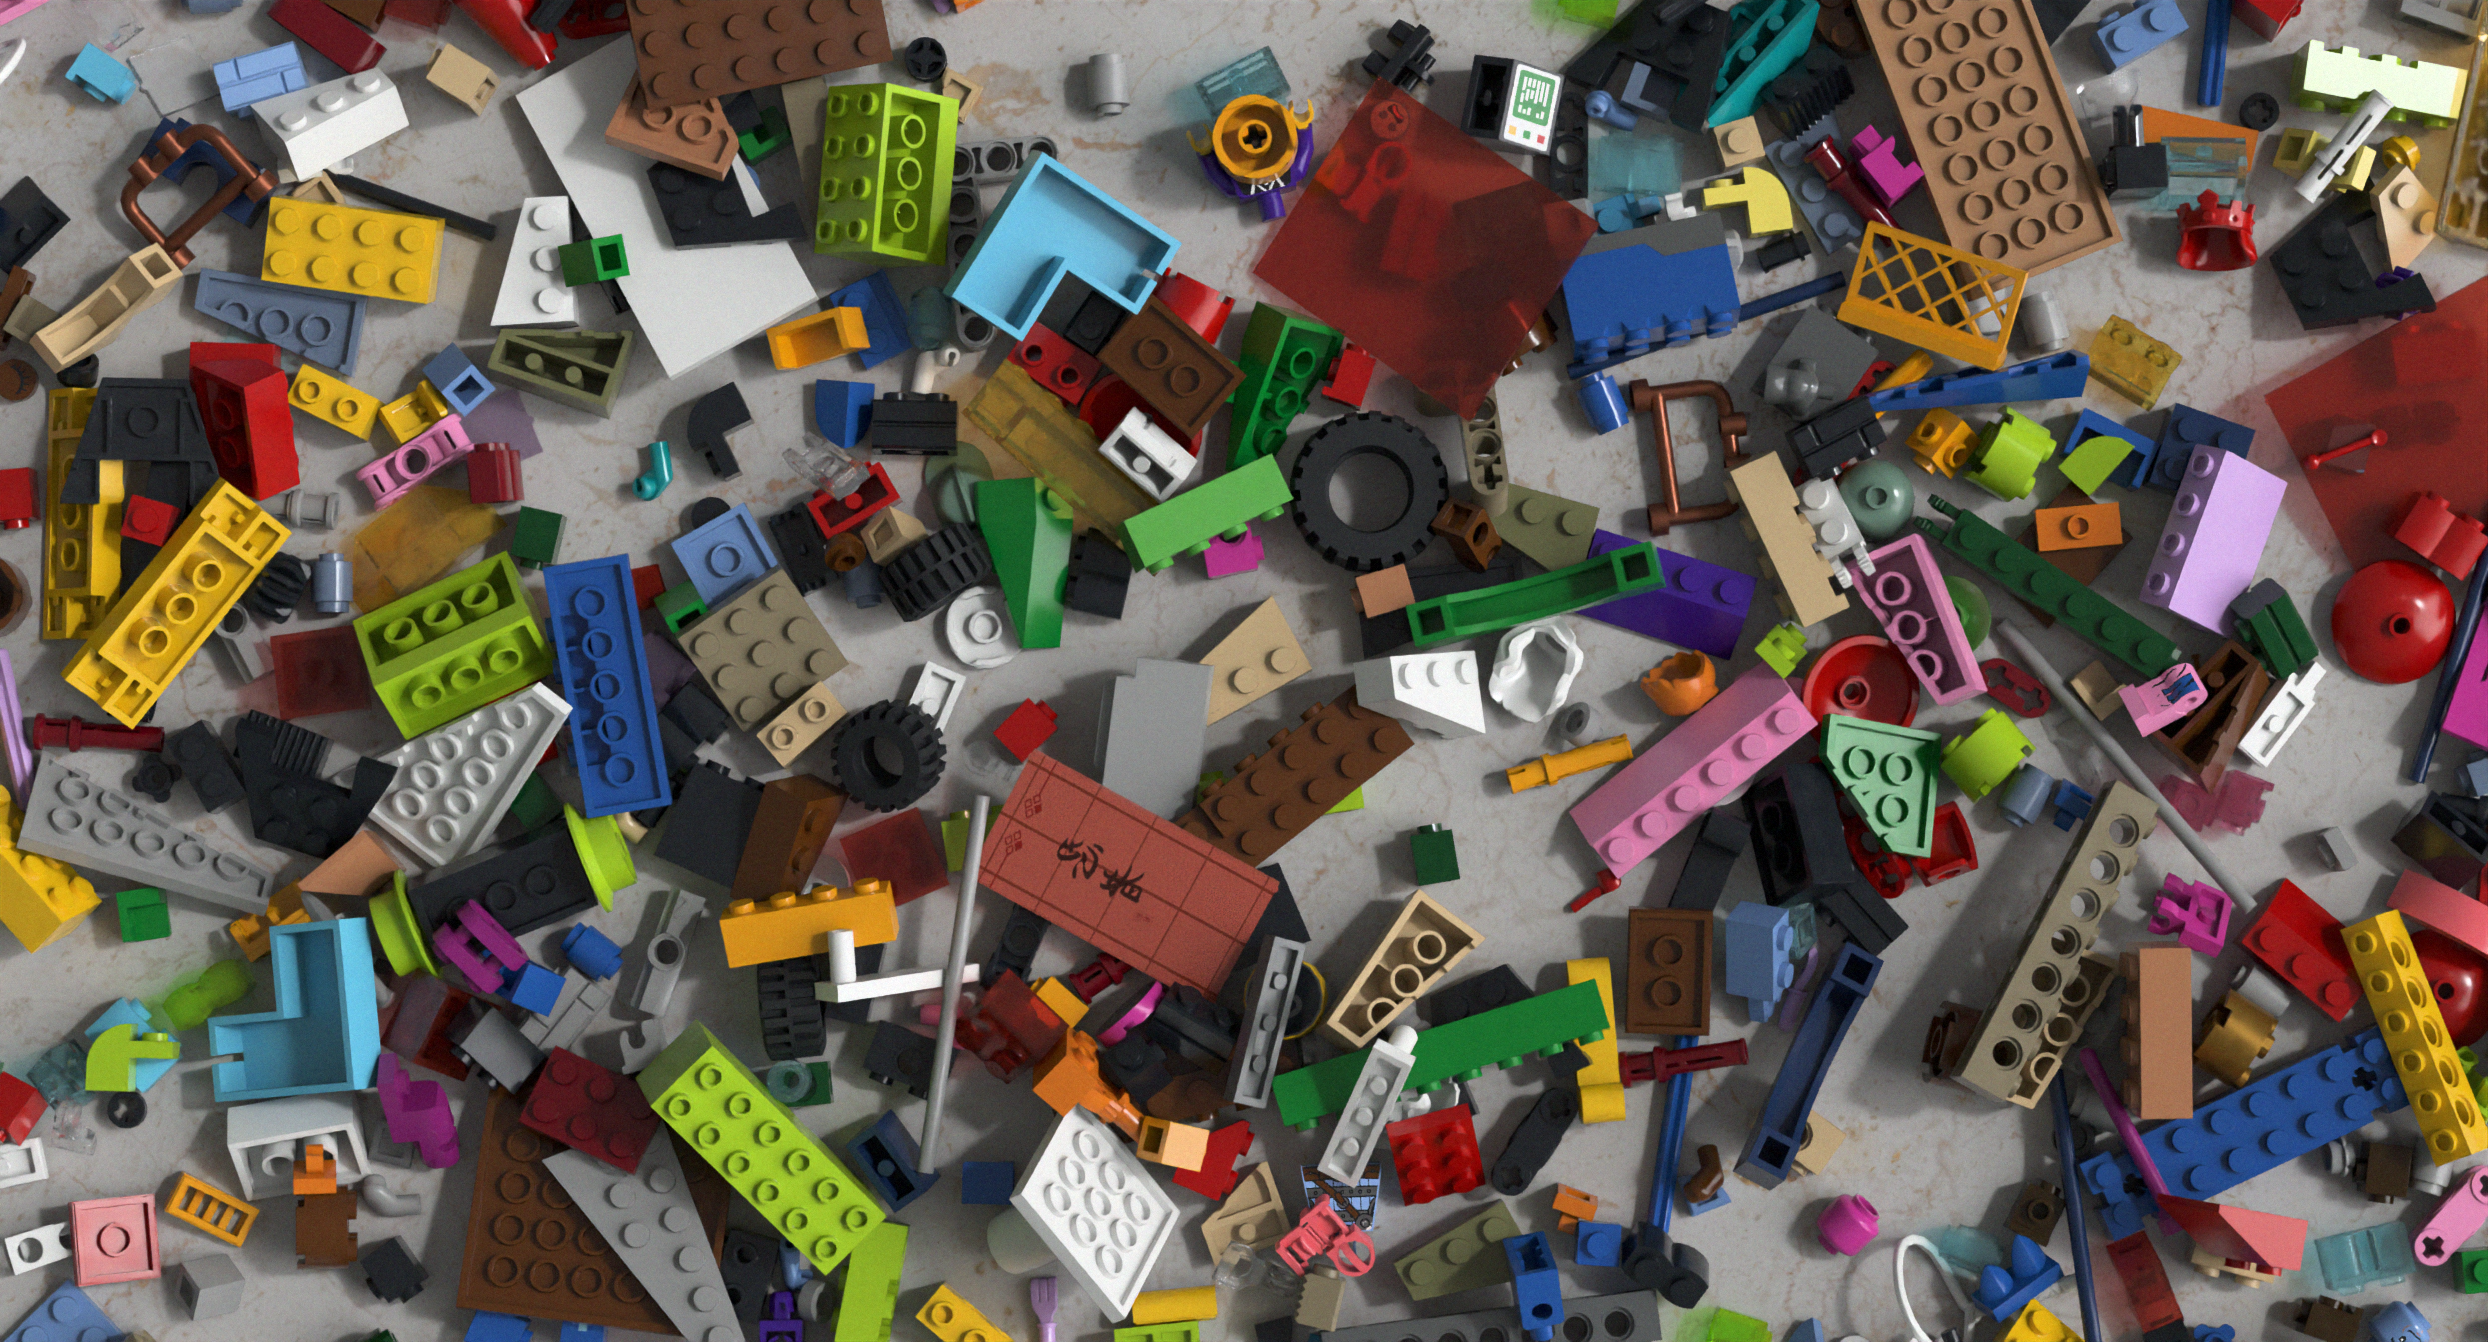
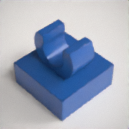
(2073, 803)

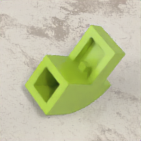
(115, 1054)

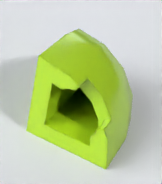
(2095, 461)

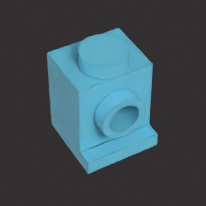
(102, 75)

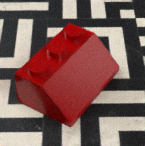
(248, 424)
(2304, 950)

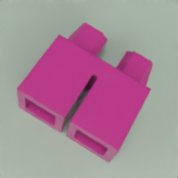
(1881, 170)

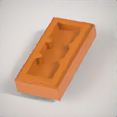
(2077, 527)

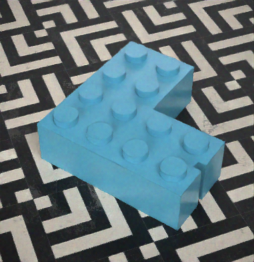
(1052, 227)
(323, 1021)

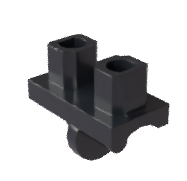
(1410, 62)

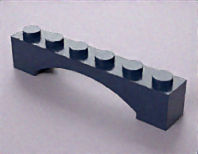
(1785, 1111)

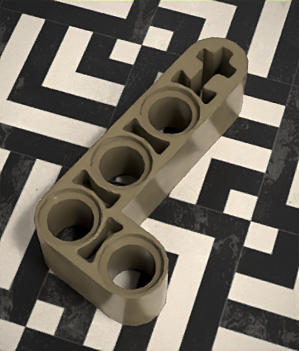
(806, 113)
(1477, 439)

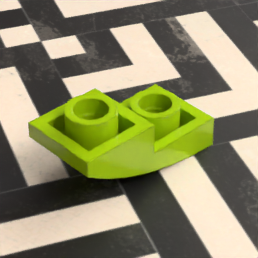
(1782, 648)

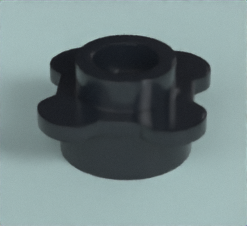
(144, 780)

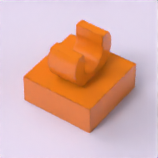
(314, 1173)
(1573, 1205)

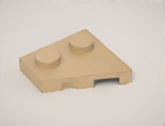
(2403, 216)
(1248, 1216)

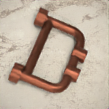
(171, 147)
(1730, 426)

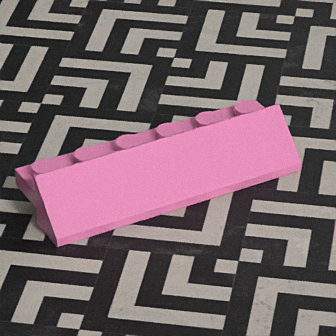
(1692, 768)

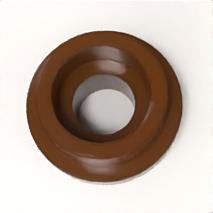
(844, 552)

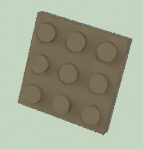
(761, 648)

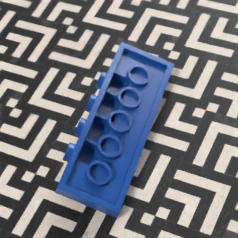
(607, 685)

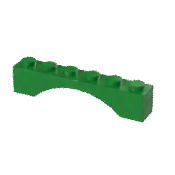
(1536, 598)

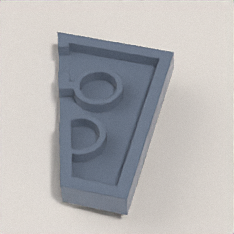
(1824, 211)

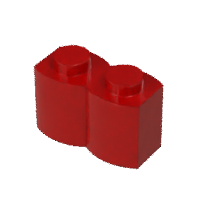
(2438, 534)

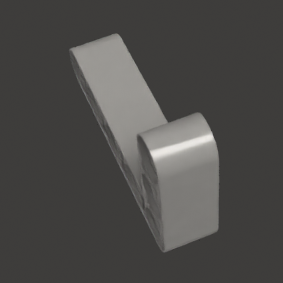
(970, 226)

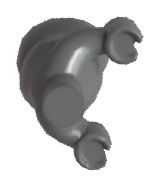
(1796, 388)

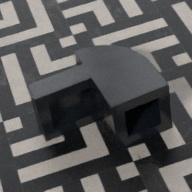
(712, 420)

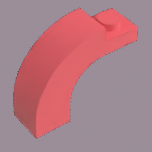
(2442, 910)

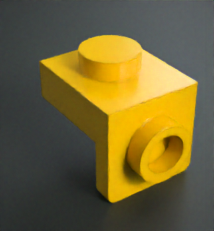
(414, 413)

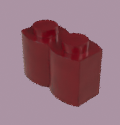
(494, 474)

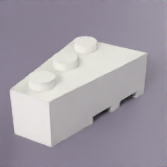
(329, 120)
(533, 282)
(1425, 689)

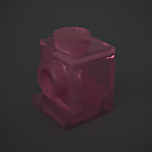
(2176, 790)
(2241, 801)

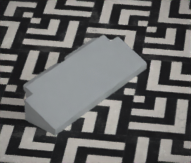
(1155, 734)

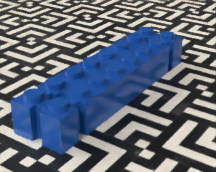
(2249, 1129)

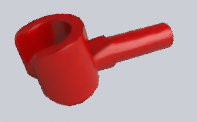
(1607, 883)

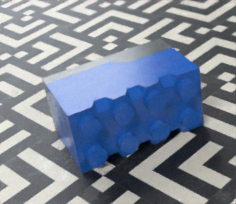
(1652, 287)

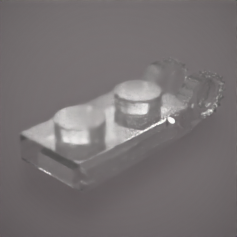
(827, 466)

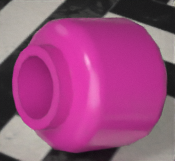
(1847, 1225)

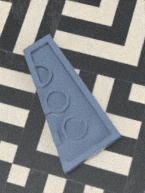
(299, 318)

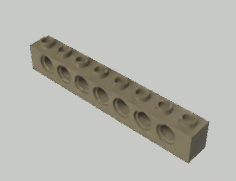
(1976, 1064)

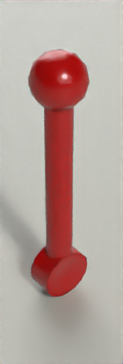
(2376, 437)

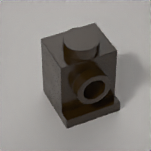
(2021, 1217)
(2327, 1320)

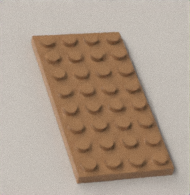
(1990, 132)

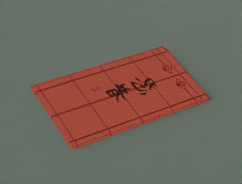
(1123, 877)

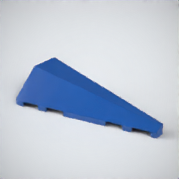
(2038, 379)

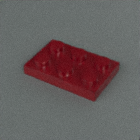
(591, 1111)

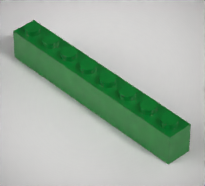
(1452, 1051)

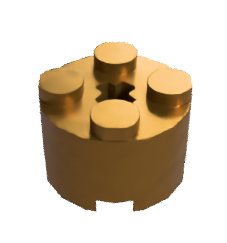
(2232, 1038)

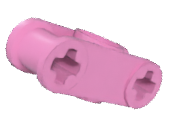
(391, 478)
(2452, 1219)

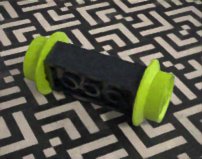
(518, 882)

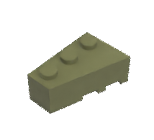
(564, 367)
(1546, 527)
(1461, 1256)

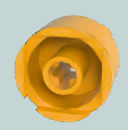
(1268, 119)

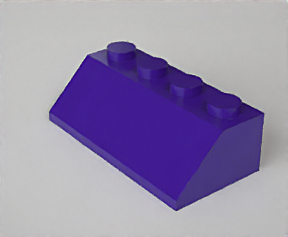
(1696, 609)

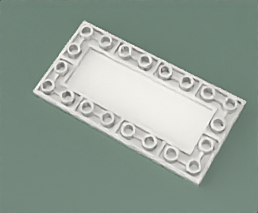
(684, 299)

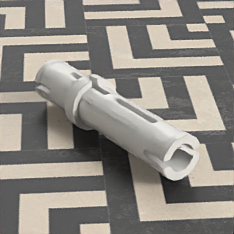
(2376, 107)

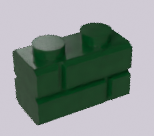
(2273, 629)

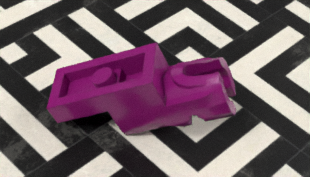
(418, 1114)

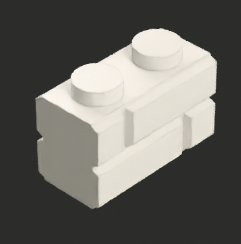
(1147, 455)

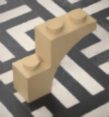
(103, 315)

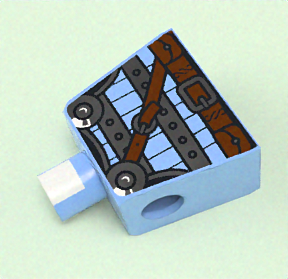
(1349, 1203)

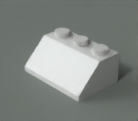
(274, 1133)

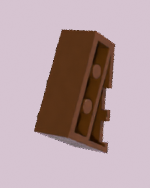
(2210, 733)
(787, 836)

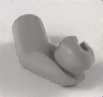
(385, 1202)

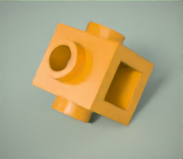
(1942, 443)

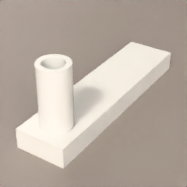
(847, 986)
(1369, 1106)

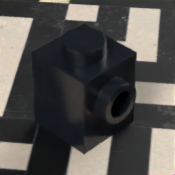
(1139, 1066)
(394, 1271)

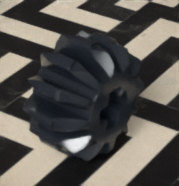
(280, 587)

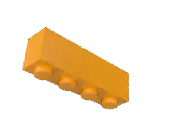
(799, 924)

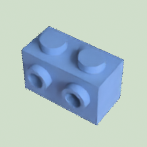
(2137, 33)

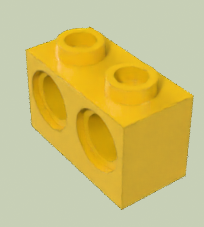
(335, 402)

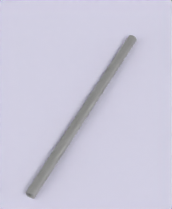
(2126, 765)
(953, 984)

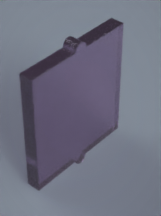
(503, 421)

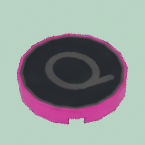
(1131, 1013)

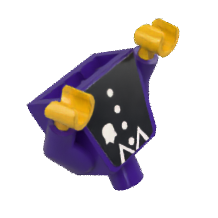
(1269, 194)

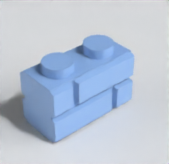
(260, 77)

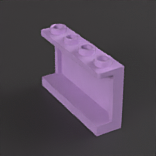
(2212, 539)

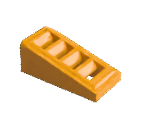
(178, 1192)

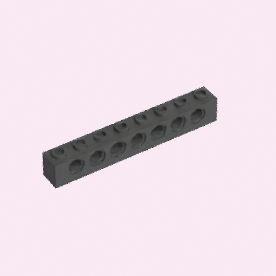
(1636, 1306)

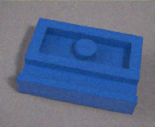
(882, 316)

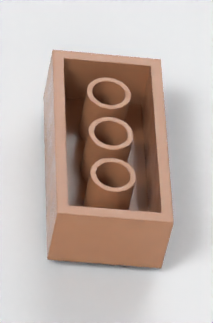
(2157, 1029)

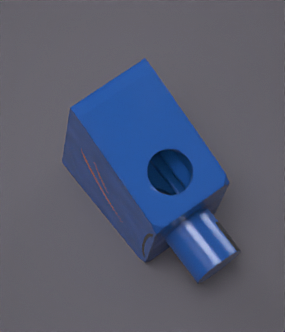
(1534, 1284)

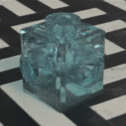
(62, 1075)

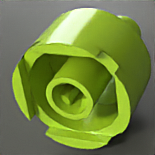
(2009, 455)
(1986, 755)

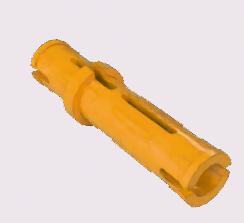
(1566, 764)

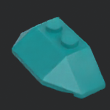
(1762, 46)

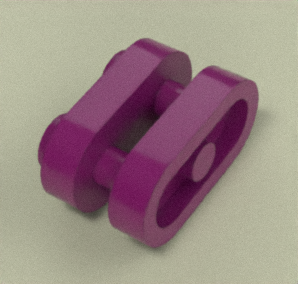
(479, 972)

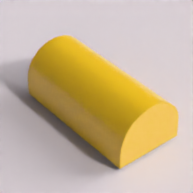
(1175, 1306)

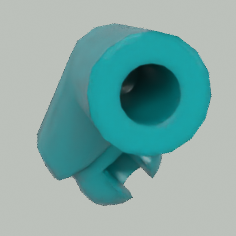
(658, 476)

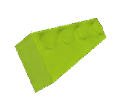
(871, 1285)

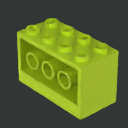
(886, 175)
(455, 645)

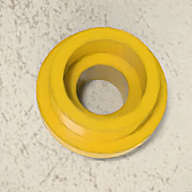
(2401, 150)

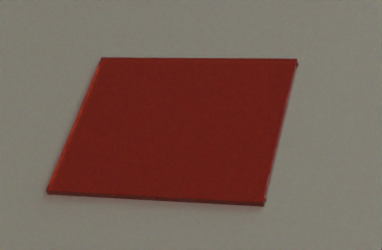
(1425, 248)
(2429, 395)

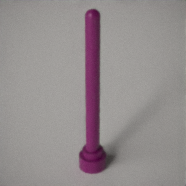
(2129, 1136)

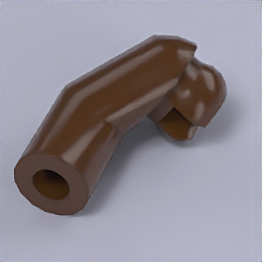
(1708, 1178)

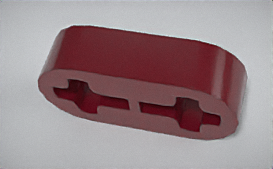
(2020, 680)

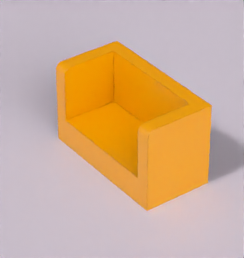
(818, 338)

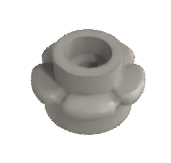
(2338, 1157)

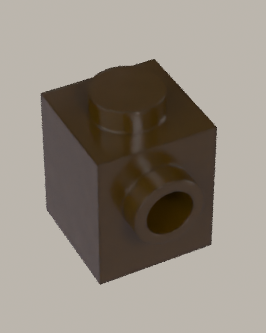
(2382, 1171)

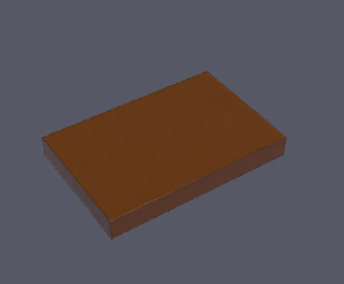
(1171, 366)
(2080, 563)
(1669, 970)

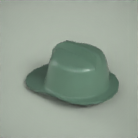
(952, 484)

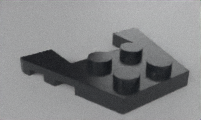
(1685, 51)
(715, 212)
(2328, 276)
(145, 424)
(301, 809)
(1488, 992)

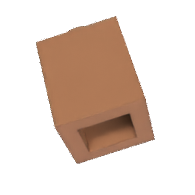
(1382, 592)

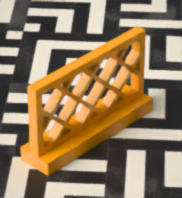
(1921, 330)

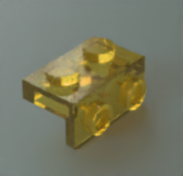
(2131, 362)

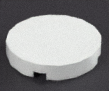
(980, 628)

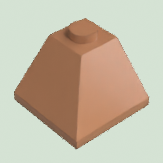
(358, 868)

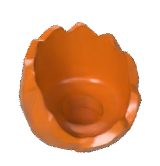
(1681, 683)

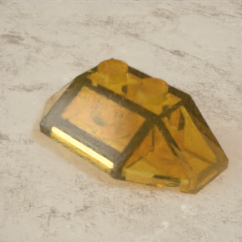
(418, 544)

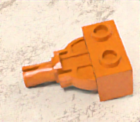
(1073, 1076)

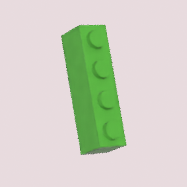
(1203, 514)

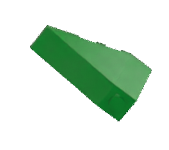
(1283, 362)
(1030, 552)

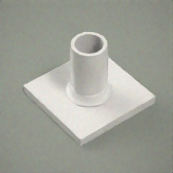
(1090, 1209)

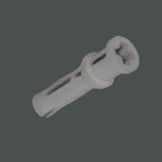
(303, 508)

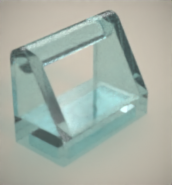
(2204, 159)

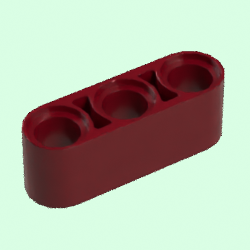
(328, 33)

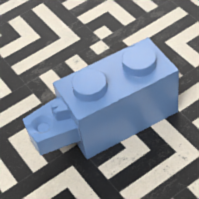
(1758, 956)

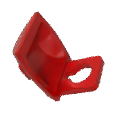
(1951, 847)

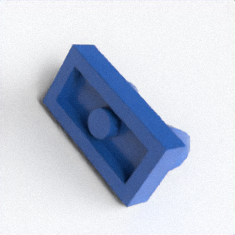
(2007, 1290)

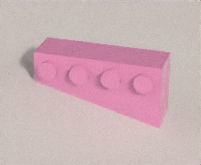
(1920, 618)

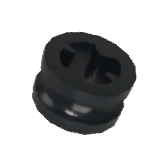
(2268, 104)
(114, 1106)

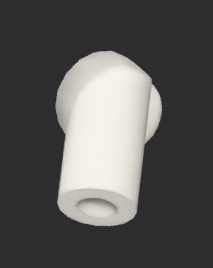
(932, 363)

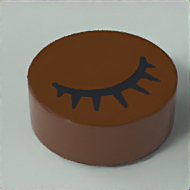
(18, 380)

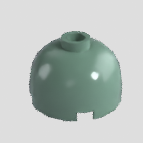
(1877, 498)

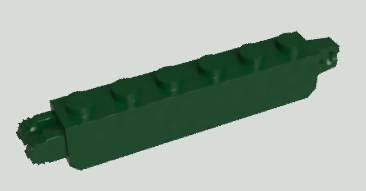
(2051, 591)

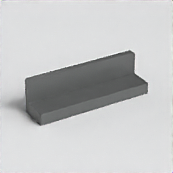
(1264, 1021)

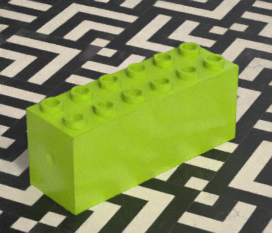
(760, 1147)

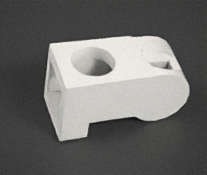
(39, 1247)

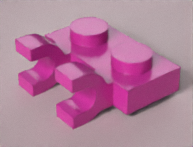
(2202, 921)

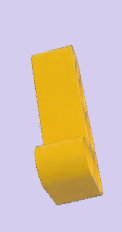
(1599, 1085)

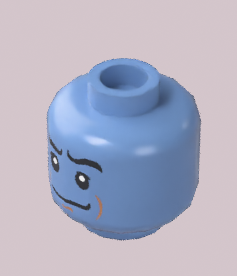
(2399, 1324)

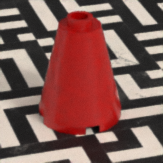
(510, 27)

